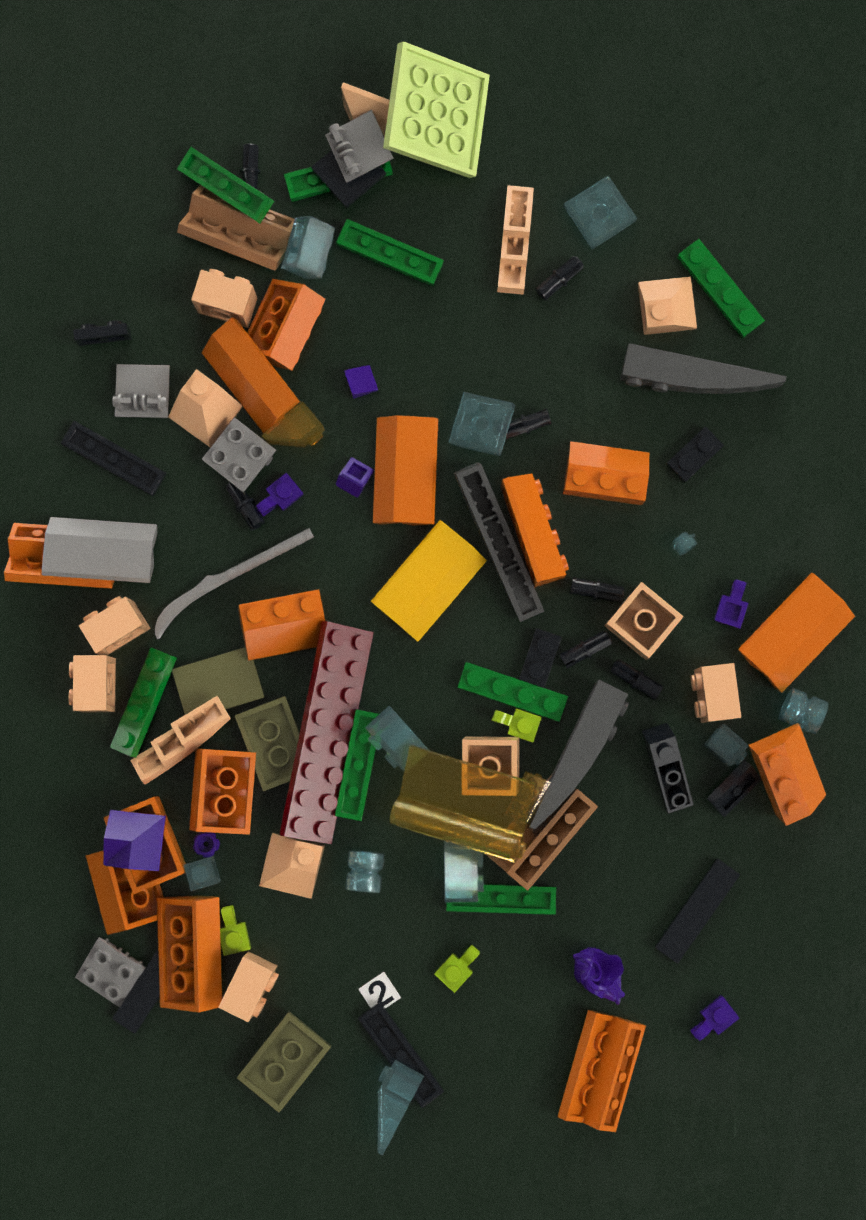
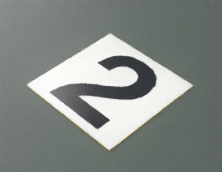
(379, 990)

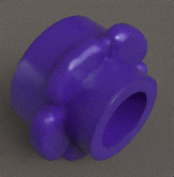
(199, 846)

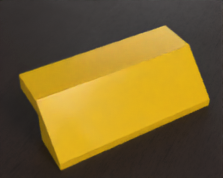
(429, 580)

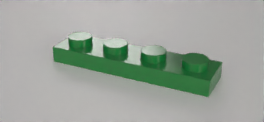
(306, 184)
(225, 185)
(390, 252)
(720, 288)
(512, 691)
(143, 702)
(357, 769)
(510, 900)

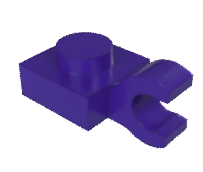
(282, 494)
(732, 609)
(716, 1016)

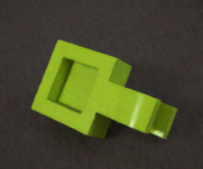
(520, 724)
(233, 935)
(456, 970)

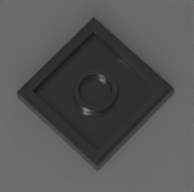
(347, 193)

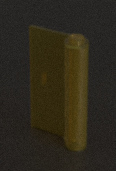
(463, 804)

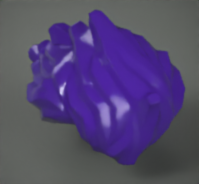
(599, 973)

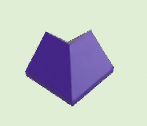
(134, 840)

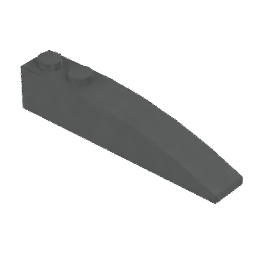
(691, 374)
(498, 541)
(583, 746)

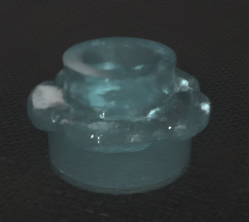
(684, 543)

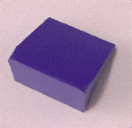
(360, 381)
(354, 477)

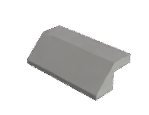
(99, 550)

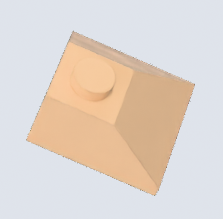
(360, 102)
(667, 305)
(204, 408)
(291, 865)

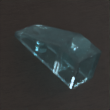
(394, 1098)

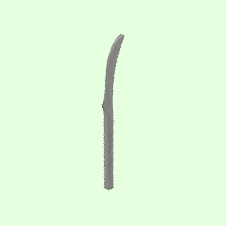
(213, 581)

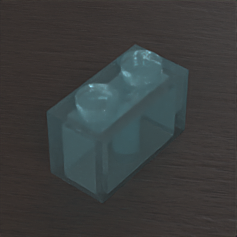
(308, 247)
(394, 736)
(461, 873)

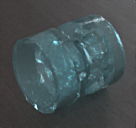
(802, 710)
(364, 871)

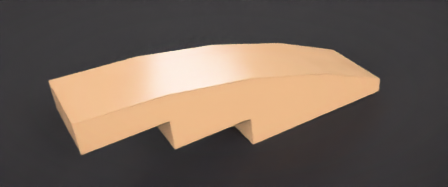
(515, 240)
(180, 741)

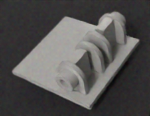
(358, 146)
(142, 391)
(239, 454)
(110, 971)

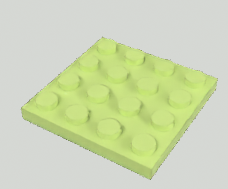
(436, 110)

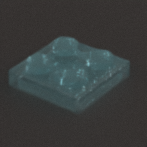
(600, 212)
(481, 423)

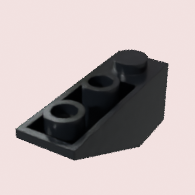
(667, 767)

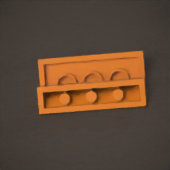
(249, 374)
(405, 470)
(26, 559)
(796, 632)
(601, 1071)

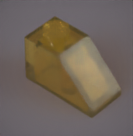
(295, 429)

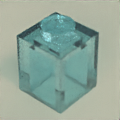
(727, 745)
(202, 873)

